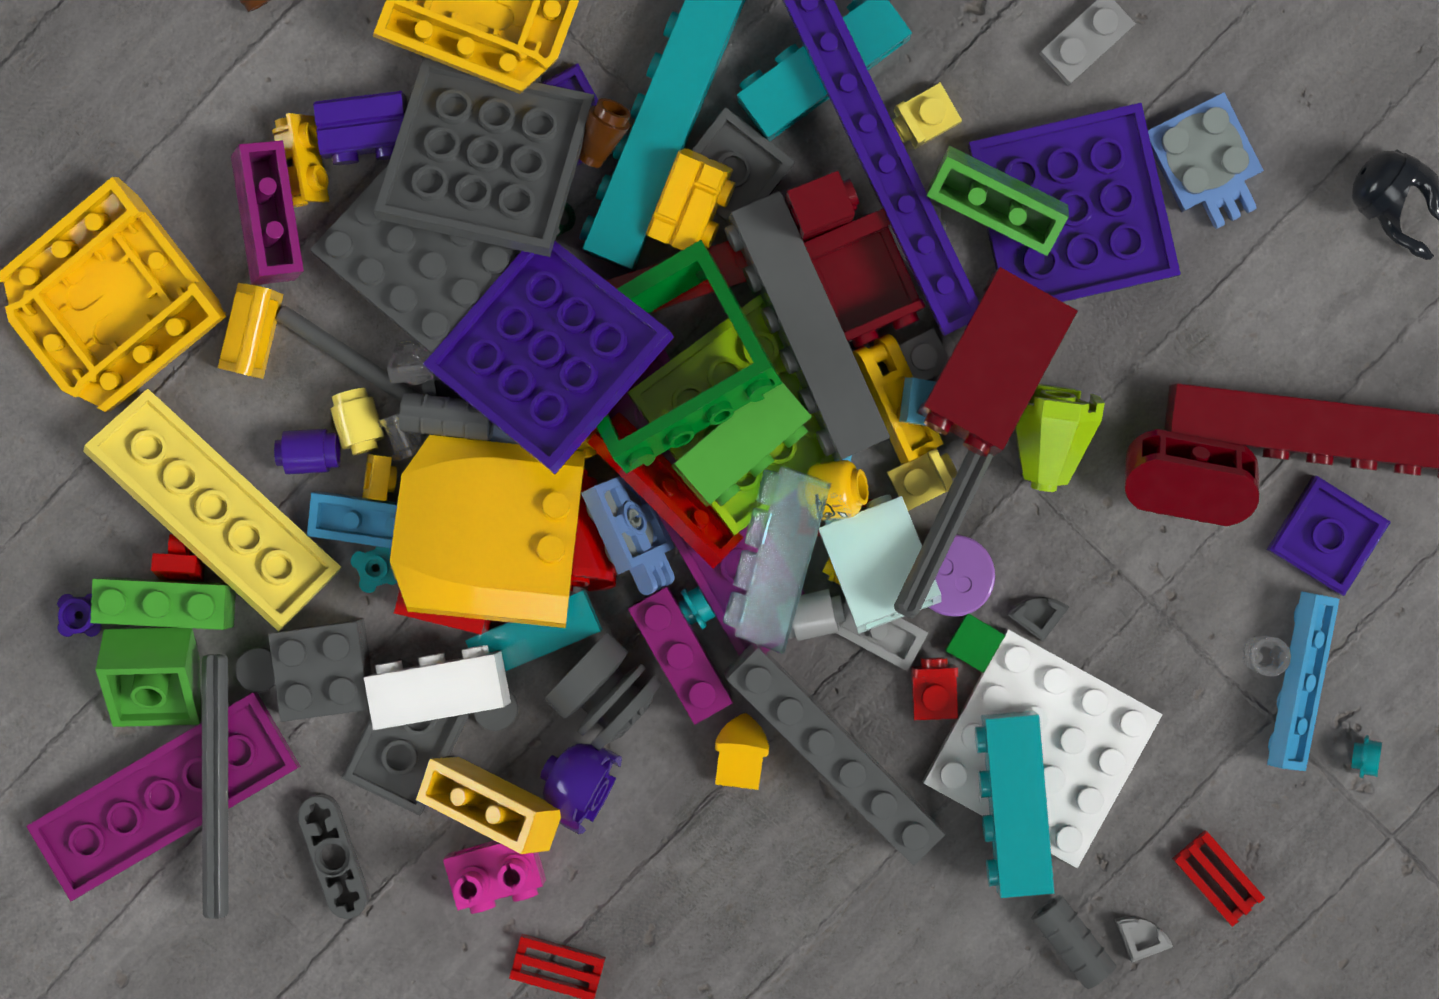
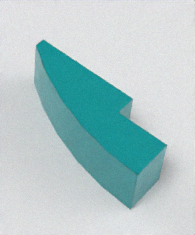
(528, 642)

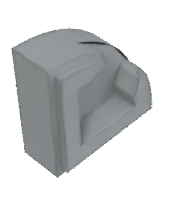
(1141, 937)

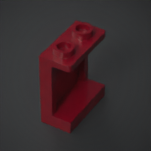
(865, 278)

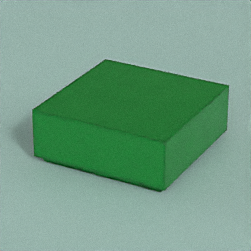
(975, 642)

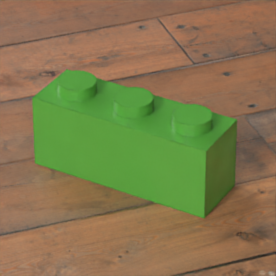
(998, 200)
(742, 445)
(162, 603)

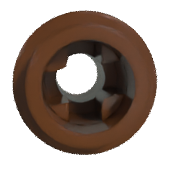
(604, 129)

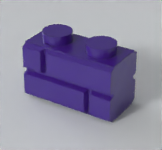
(359, 126)

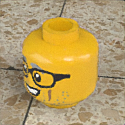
(847, 488)

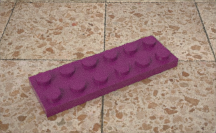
(156, 800)

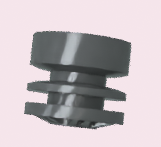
(603, 692)

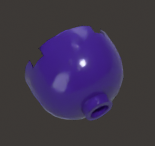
(579, 783)

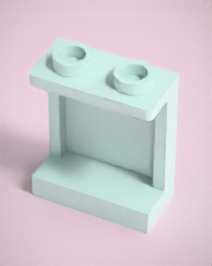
(874, 559)

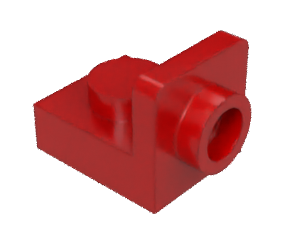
(934, 689)

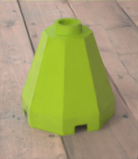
(1055, 434)

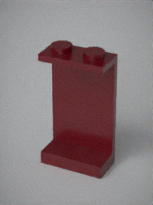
(997, 363)

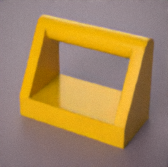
(250, 330)

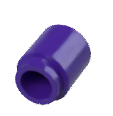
(307, 451)

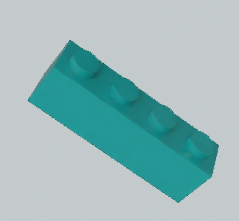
(793, 86)
(1016, 804)

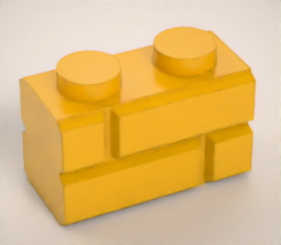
(691, 201)

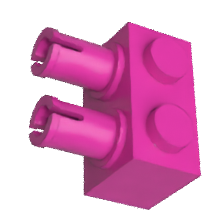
(491, 873)

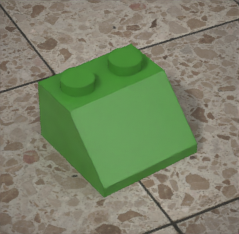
(150, 676)

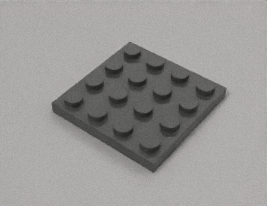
(484, 159)
(410, 273)

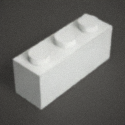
(437, 688)

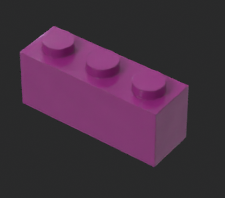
(267, 212)
(681, 655)

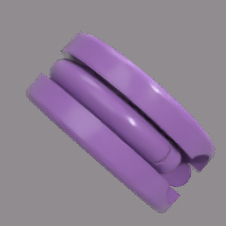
(964, 578)

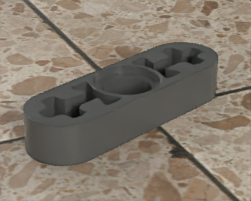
(354, 883)

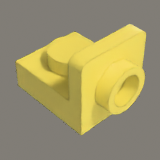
(925, 116)
(923, 478)

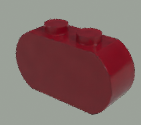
(1192, 477)

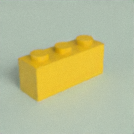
(489, 805)

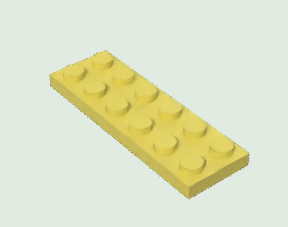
(212, 509)

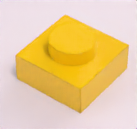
(379, 477)

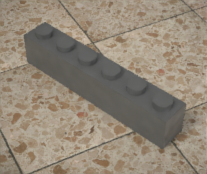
(806, 326)
(834, 753)

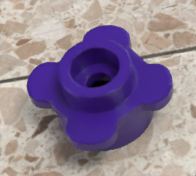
(67, 618)

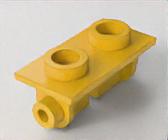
(307, 175)

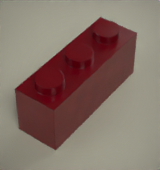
(822, 205)

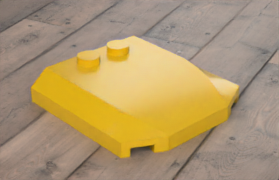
(488, 39)
(107, 298)
(486, 532)

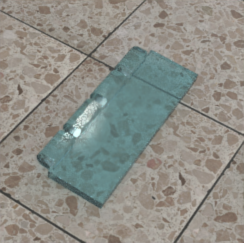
(779, 568)

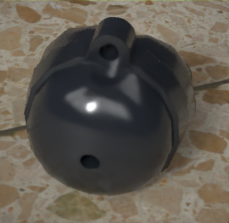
(1382, 190)

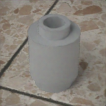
(817, 615)

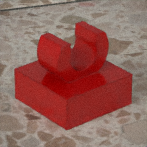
(178, 563)

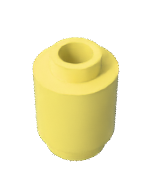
(356, 421)

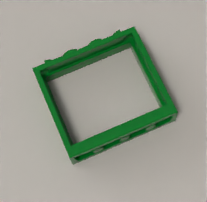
(711, 406)

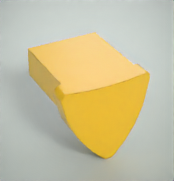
(741, 753)

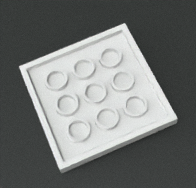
(1086, 736)

